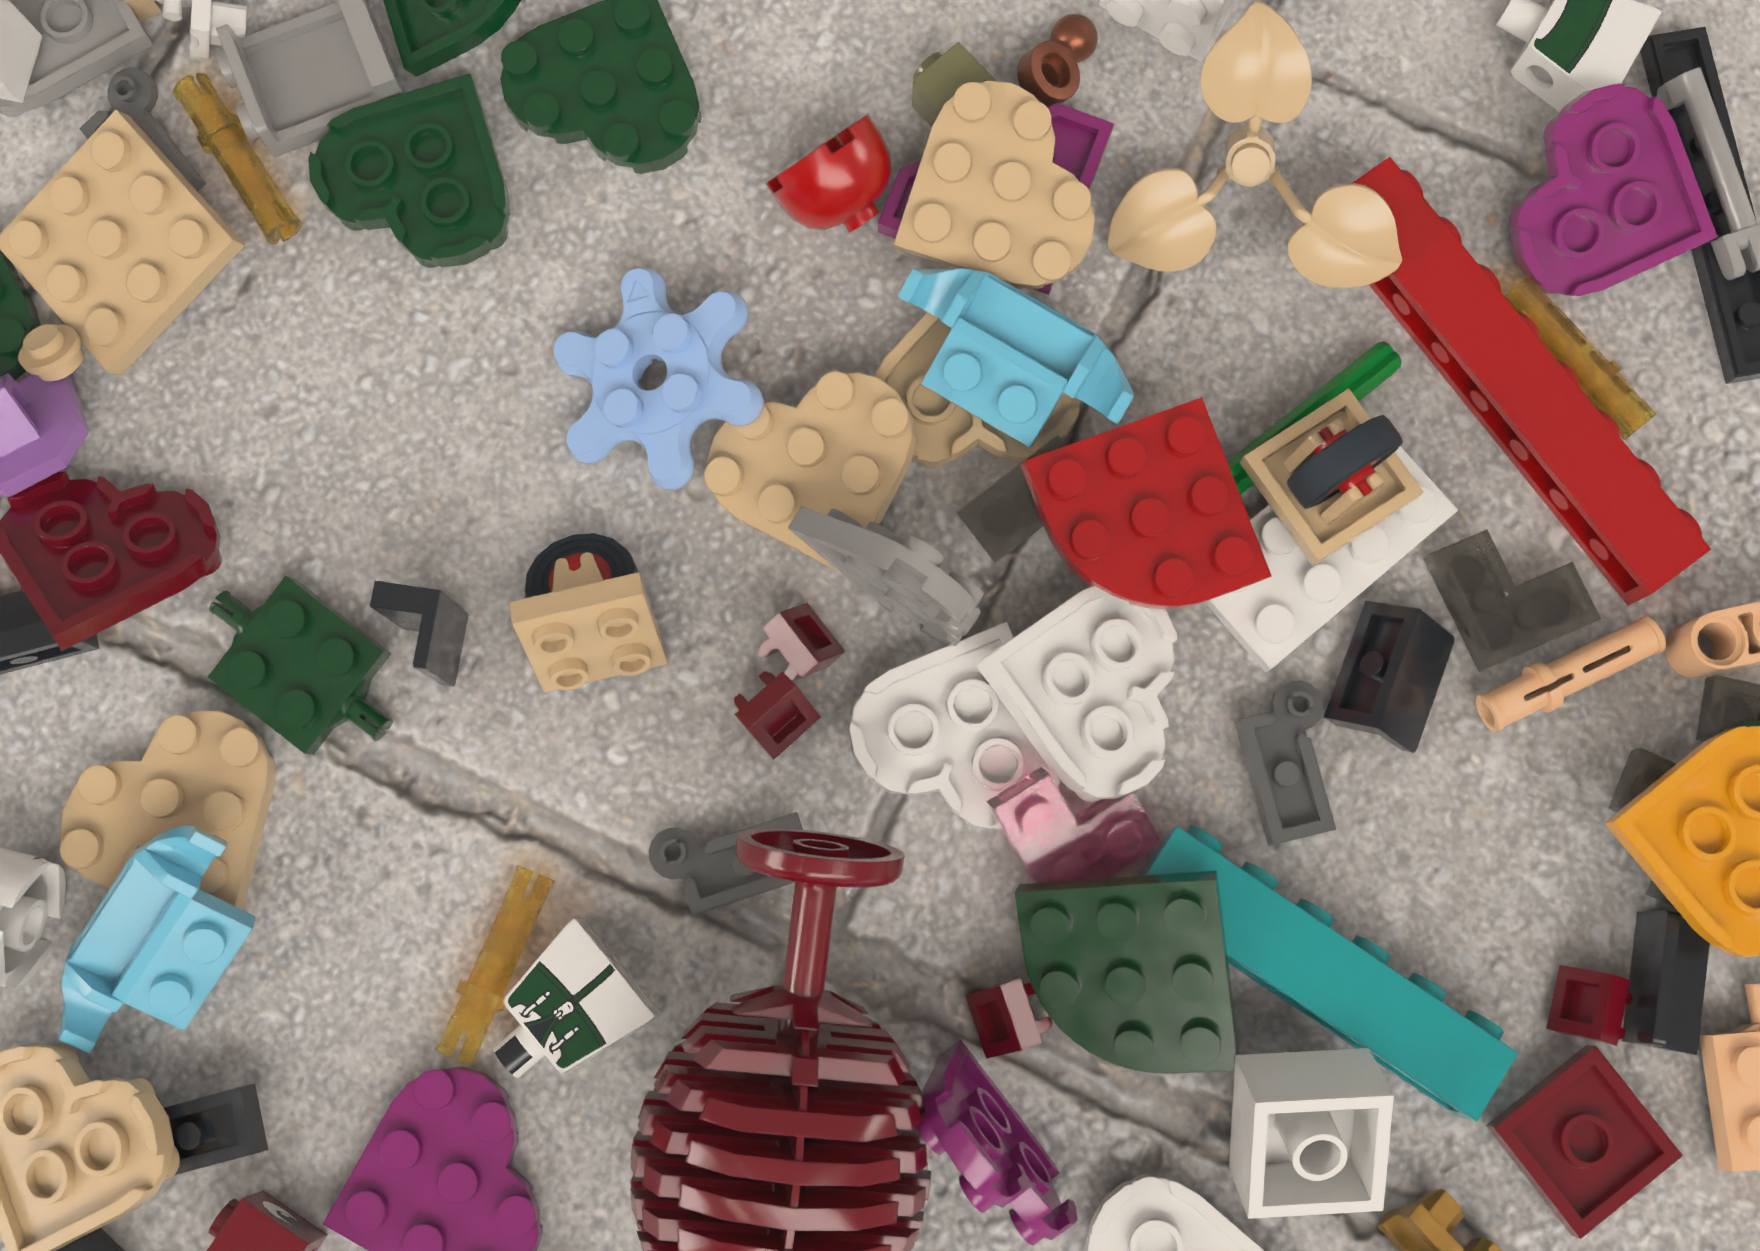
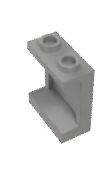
(307, 73)

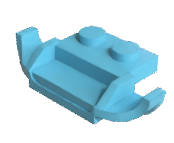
(1012, 353)
(152, 939)

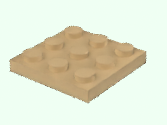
(119, 243)

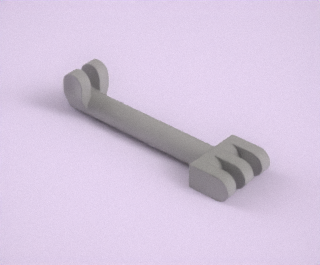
(1742, 246)

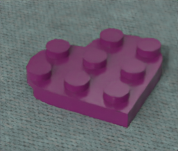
(1613, 195)
(991, 1147)
(441, 1173)

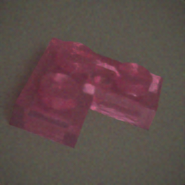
(1067, 846)

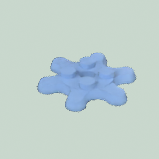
(694, 384)

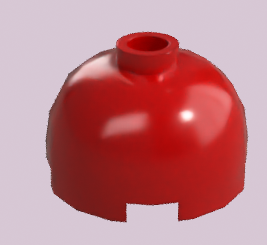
(837, 180)

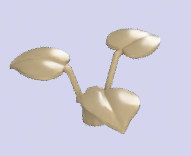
(1257, 75)

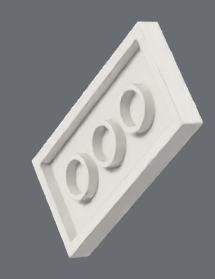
(1299, 597)

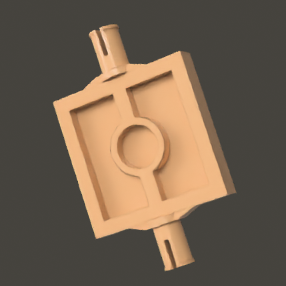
(1733, 1089)

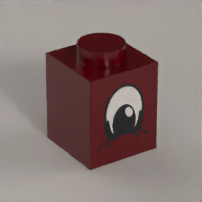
(262, 1225)

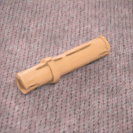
(1509, 701)

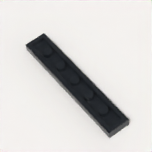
(1733, 303)

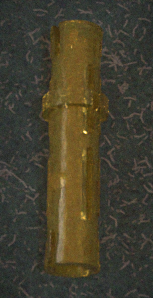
(225, 138)
(1597, 376)
(494, 966)

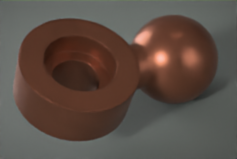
(1052, 67)

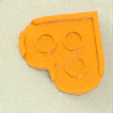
(1702, 838)

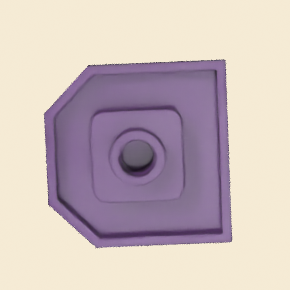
(38, 430)

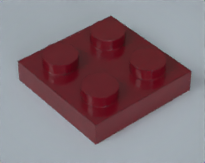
(1584, 1141)

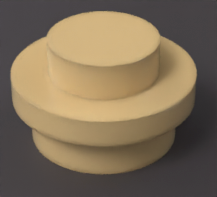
(51, 352)

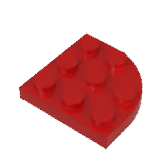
(1149, 511)

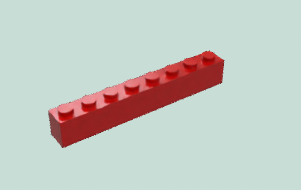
(1530, 400)

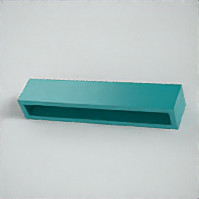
(1345, 982)

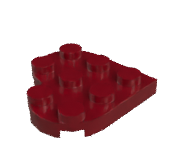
(103, 552)

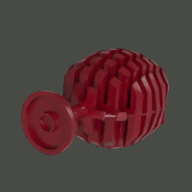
(790, 1109)

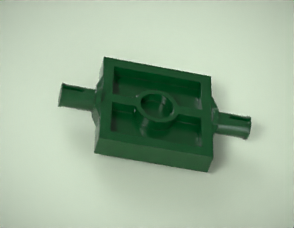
(299, 665)

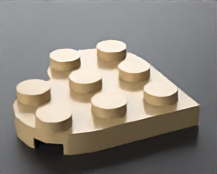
(994, 195)
(940, 426)
(834, 450)
(195, 773)
(74, 1147)

